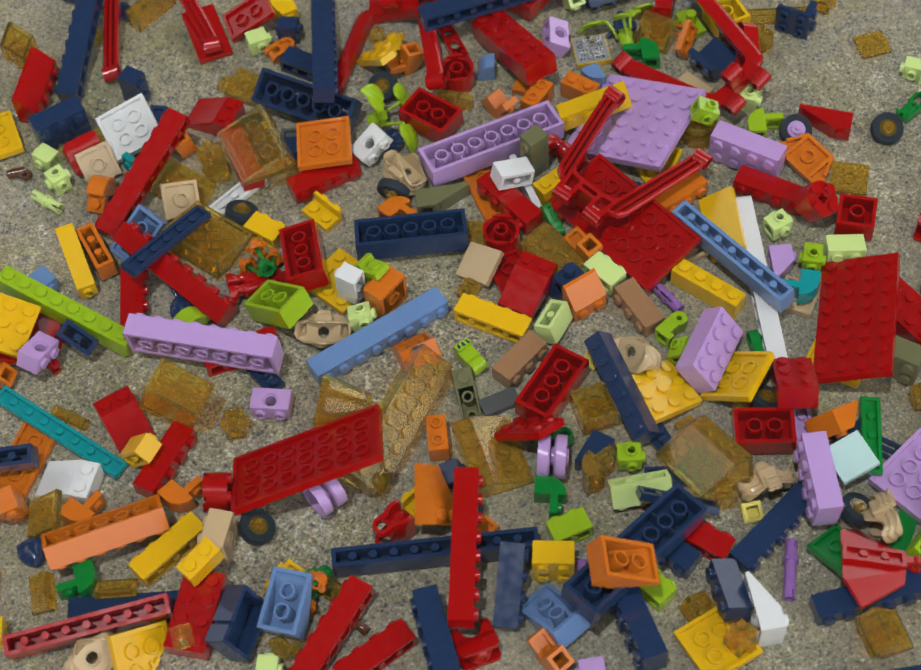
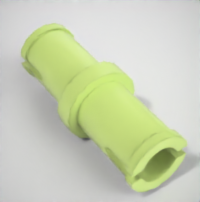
(47, 201)

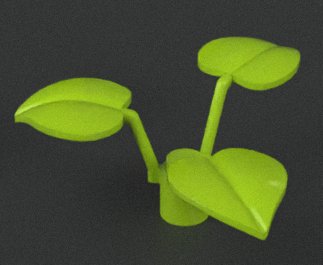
(625, 34)
(379, 116)

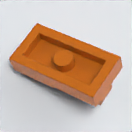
(685, 38)

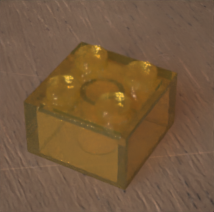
(594, 408)

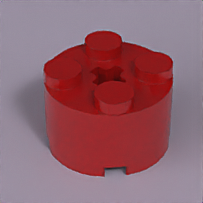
(458, 73)
(816, 201)
(501, 232)
(217, 490)

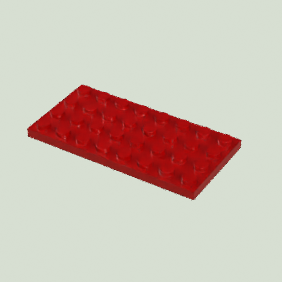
(643, 242)
(857, 319)
(307, 459)

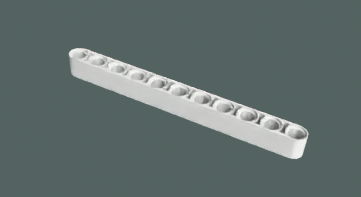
(765, 314)

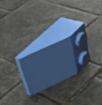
(148, 220)
(287, 603)
(550, 611)

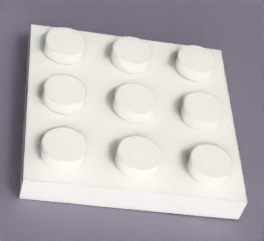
(127, 126)

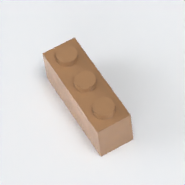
(637, 307)
(520, 359)

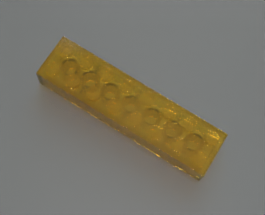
(402, 415)

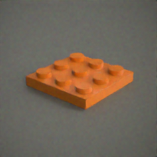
(324, 143)

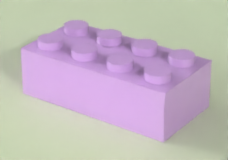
(738, 146)
(709, 349)
(818, 478)

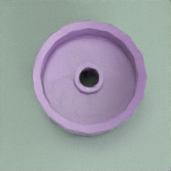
(553, 456)
(325, 496)

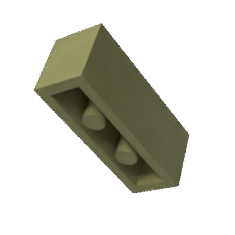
(535, 147)

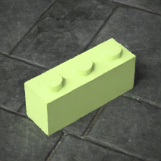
(623, 489)

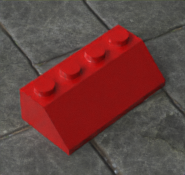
(34, 84)

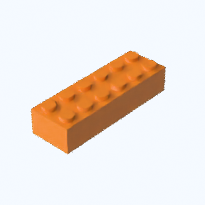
(104, 532)

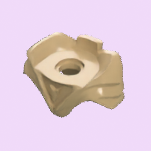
(395, 167)
(308, 328)
(645, 356)
(765, 480)
(883, 513)
(82, 647)

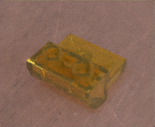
(596, 468)

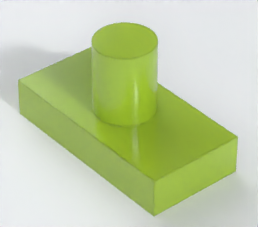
(690, 14)

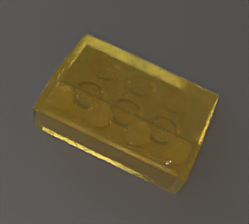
(256, 146)
(214, 244)
(706, 457)
(498, 461)

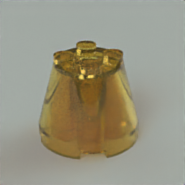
(338, 400)

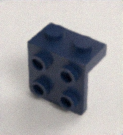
(796, 21)
(712, 58)

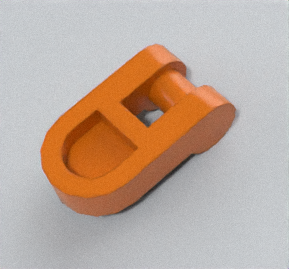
(280, 45)

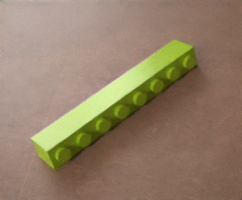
(62, 308)

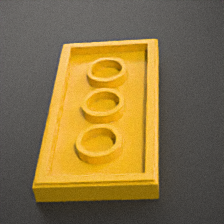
(724, 212)

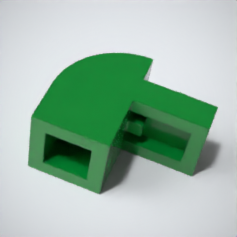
(645, 50)
(551, 491)
(83, 584)

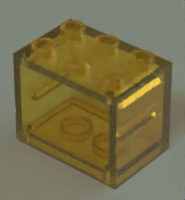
(176, 394)

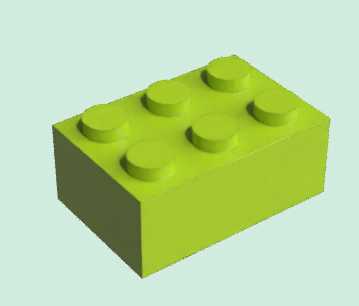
(278, 304)

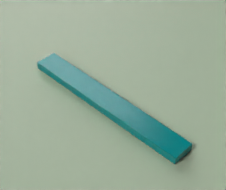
(61, 433)

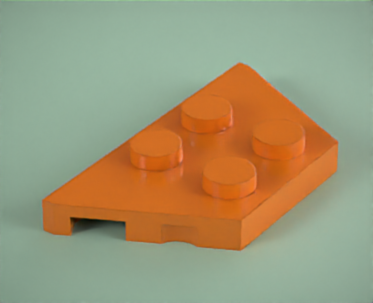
(808, 157)

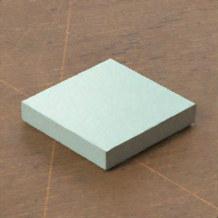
(852, 457)

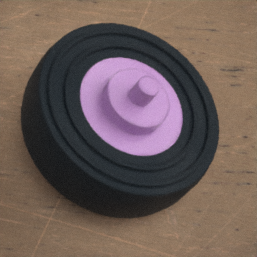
(794, 126)

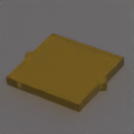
(872, 44)

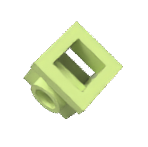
(911, 69)

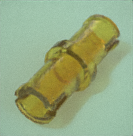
(70, 417)

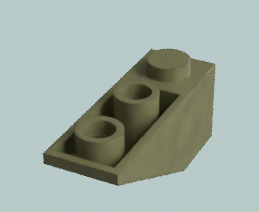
(440, 197)
(465, 392)

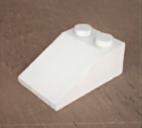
(73, 478)
(766, 613)

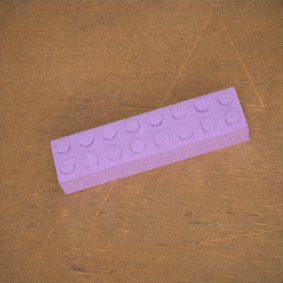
(485, 143)
(204, 343)

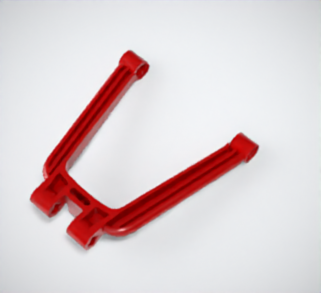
(383, 11)
(111, 34)
(734, 76)
(593, 202)

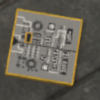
(590, 50)

